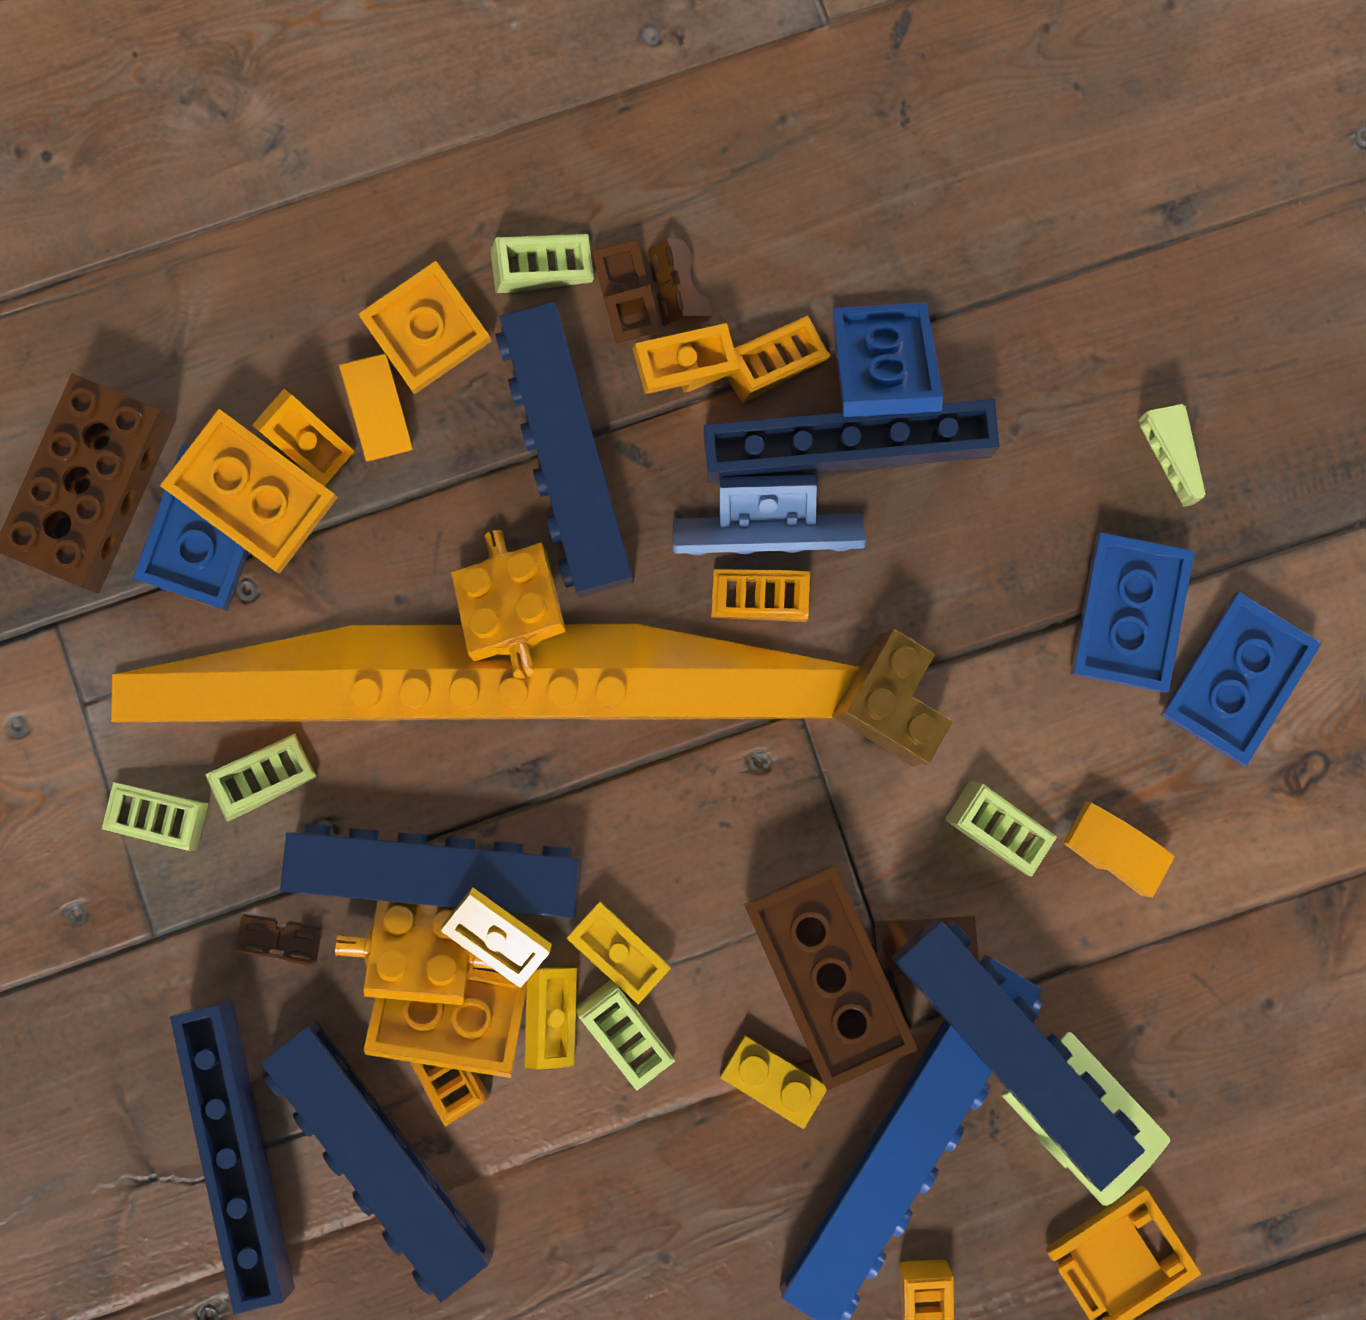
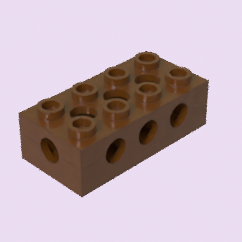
(61, 464)
(862, 986)

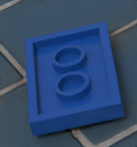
(886, 360)
(190, 554)
(1132, 613)
(1240, 679)

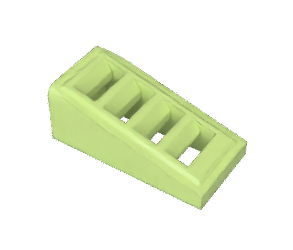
(539, 245)
(1174, 447)
(235, 769)
(968, 805)
(190, 827)
(597, 1004)

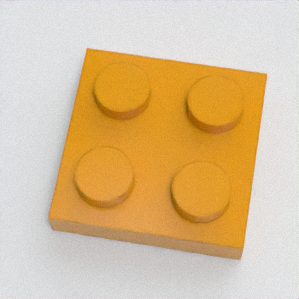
(425, 327)

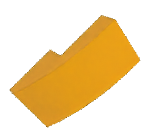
(375, 407)
(1119, 848)

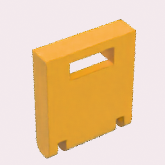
(1112, 1264)

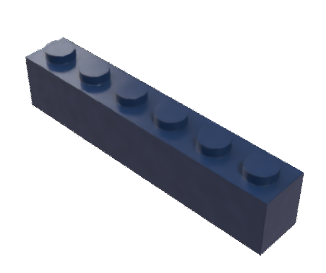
(850, 443)
(565, 449)
(429, 873)
(1018, 1053)
(233, 1156)
(377, 1162)

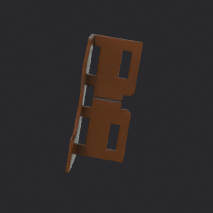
(692, 303)
(287, 940)

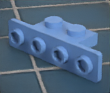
(768, 516)

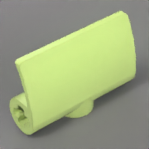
(1151, 1136)

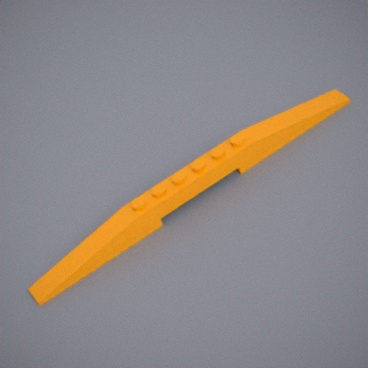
(430, 676)

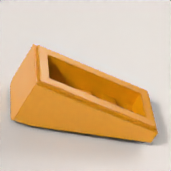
(749, 388)
(800, 608)
(450, 1112)
(926, 1283)

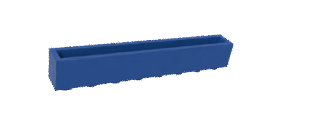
(893, 1170)

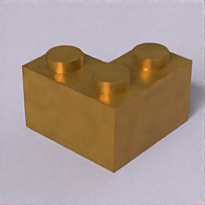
(882, 702)

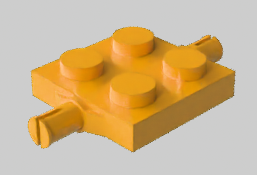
(508, 603)
(411, 956)

